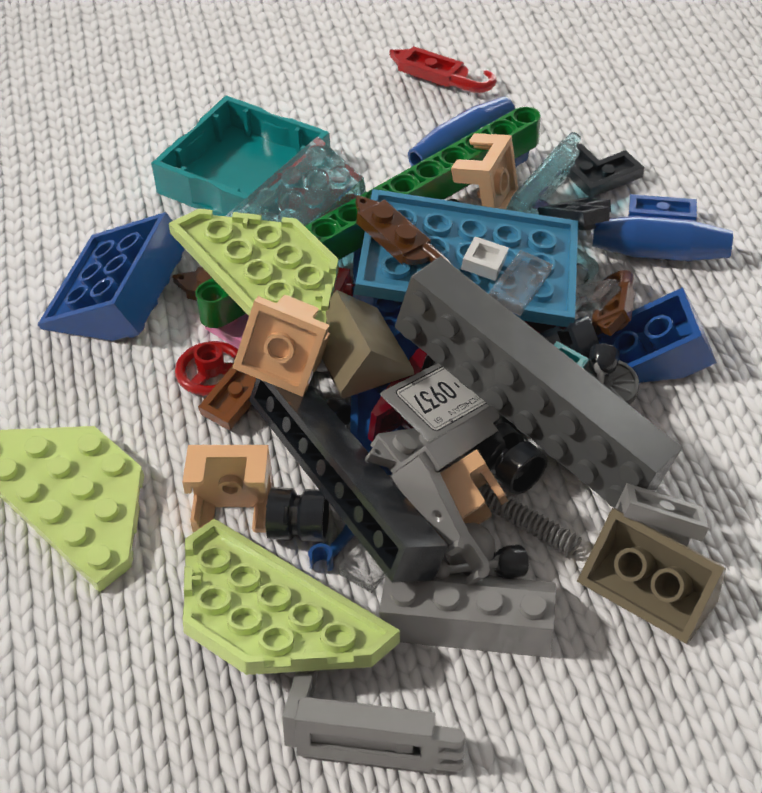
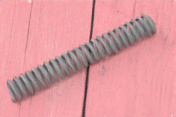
(531, 519)

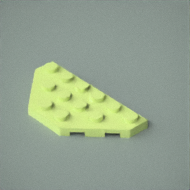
(260, 257)
(75, 495)
(271, 614)

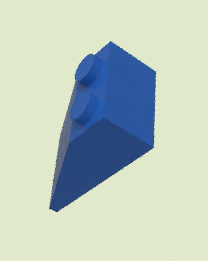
(663, 340)

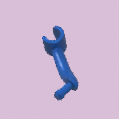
(327, 553)

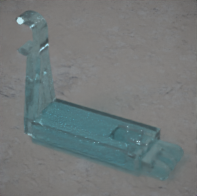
(545, 182)

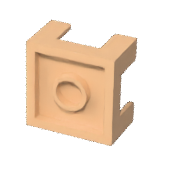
(494, 174)
(228, 479)

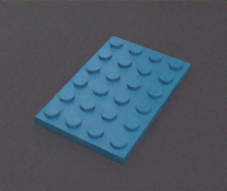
(451, 231)

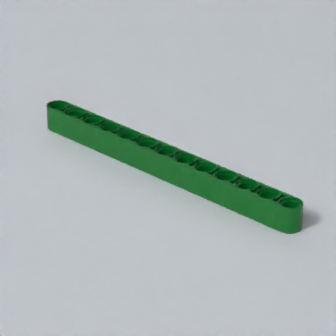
(426, 179)

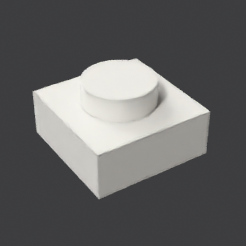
(484, 258)

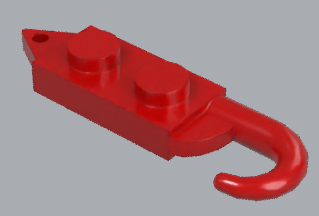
(439, 69)

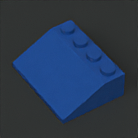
(115, 281)

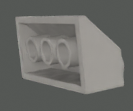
(483, 616)

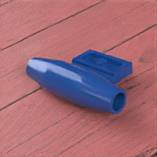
(460, 127)
(663, 230)

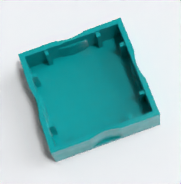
(229, 155)

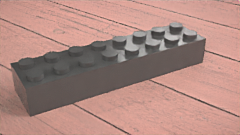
(533, 383)

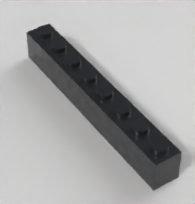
(356, 489)

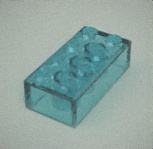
(305, 187)

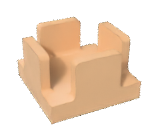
(282, 343)
(463, 484)

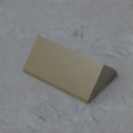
(361, 347)
(653, 576)

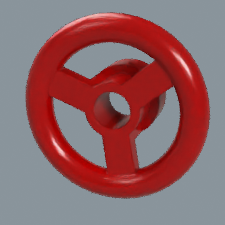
(209, 363)

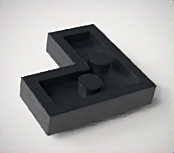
(603, 175)
(584, 210)

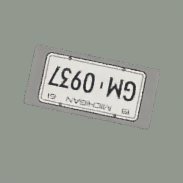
(434, 401)

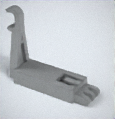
(429, 494)
(367, 732)

